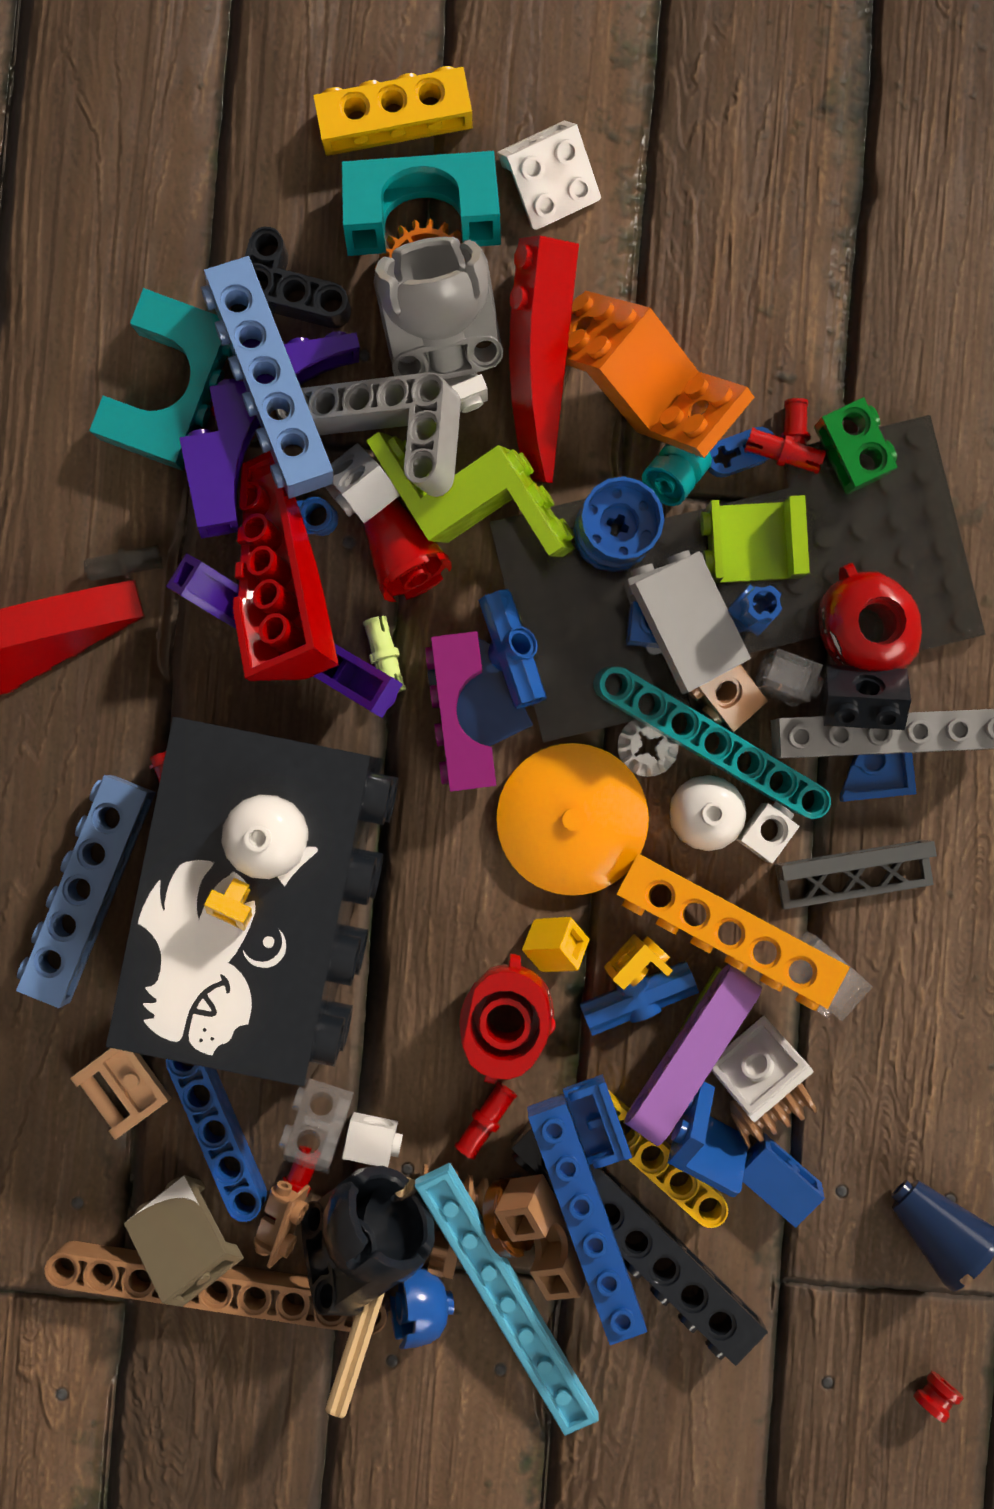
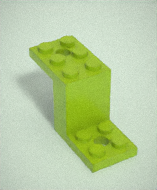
(475, 495)

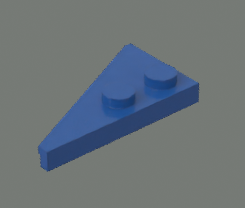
(879, 777)

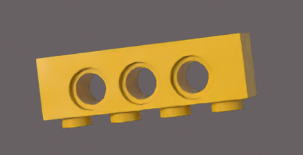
(382, 127)

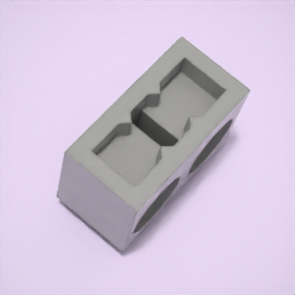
(360, 484)

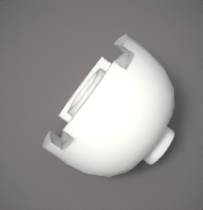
(707, 813)
(264, 836)

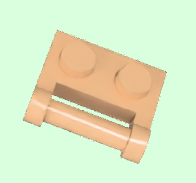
(130, 1081)

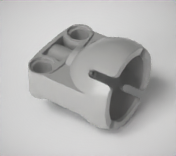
(438, 308)

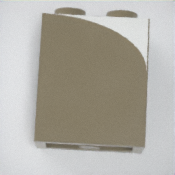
(180, 1242)

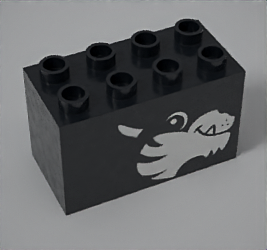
(268, 993)

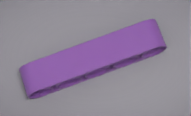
(693, 1055)

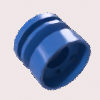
(631, 507)

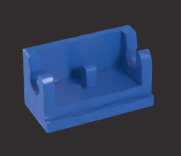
(597, 1122)
(782, 1181)

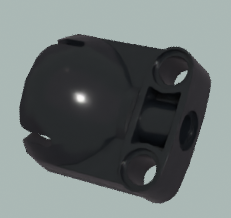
(364, 1240)

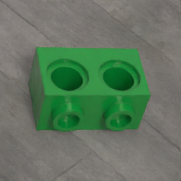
(845, 449)

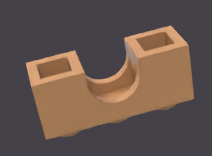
(533, 1213)

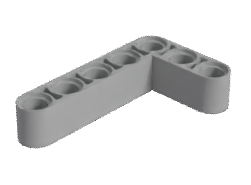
(412, 400)

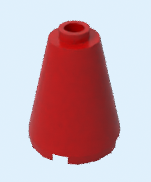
(402, 554)

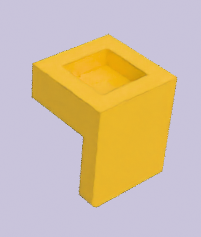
(556, 944)

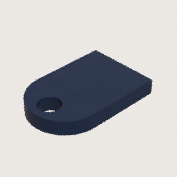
(486, 705)

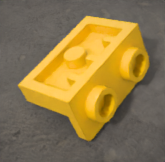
(630, 962)

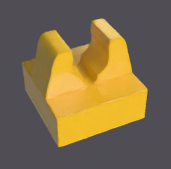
(231, 905)

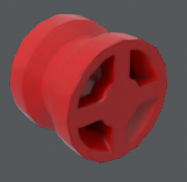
(938, 1396)

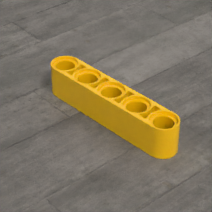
(660, 1172)

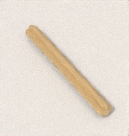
(356, 1349)

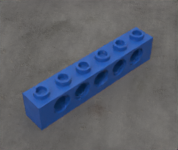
(586, 1219)

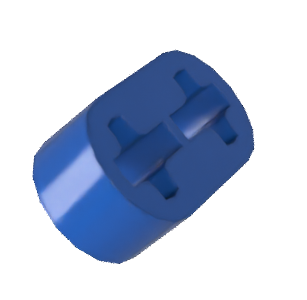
(742, 461)

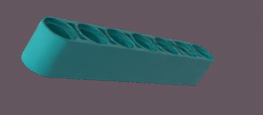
(729, 747)

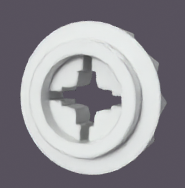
(645, 764)

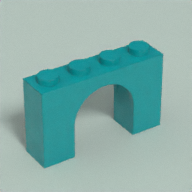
(380, 185)
(158, 432)

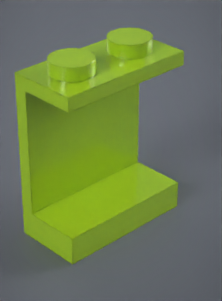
(756, 541)

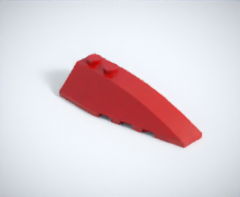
(539, 345)
(280, 595)
(61, 627)

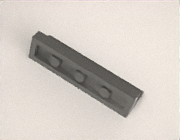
(858, 861)

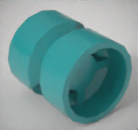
(675, 474)

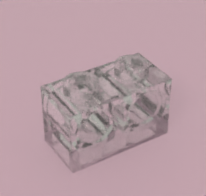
(324, 1127)

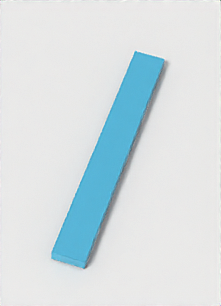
(507, 1300)

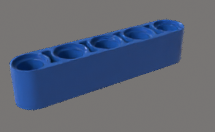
(216, 1147)

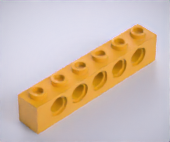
(826, 970)

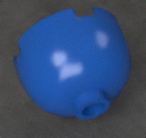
(420, 1309)

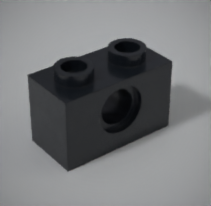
(865, 698)

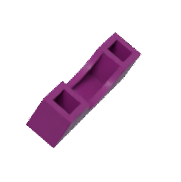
(455, 664)

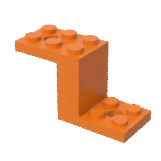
(650, 374)

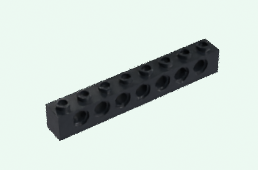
(730, 1338)

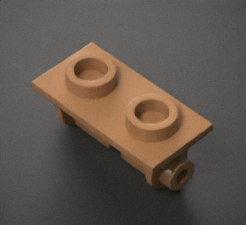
(277, 1236)

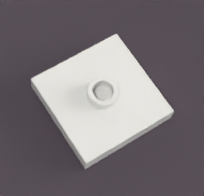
(760, 1068)

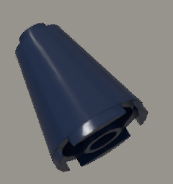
(945, 1232)

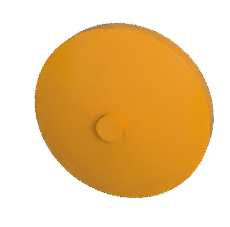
(572, 819)

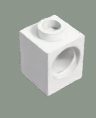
(751, 833)
(372, 1140)

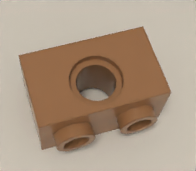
(733, 701)

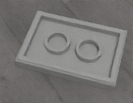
(690, 622)

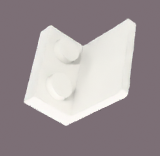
(551, 173)

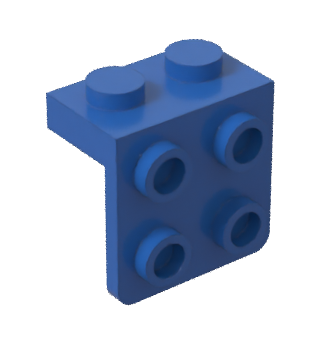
(708, 1147)

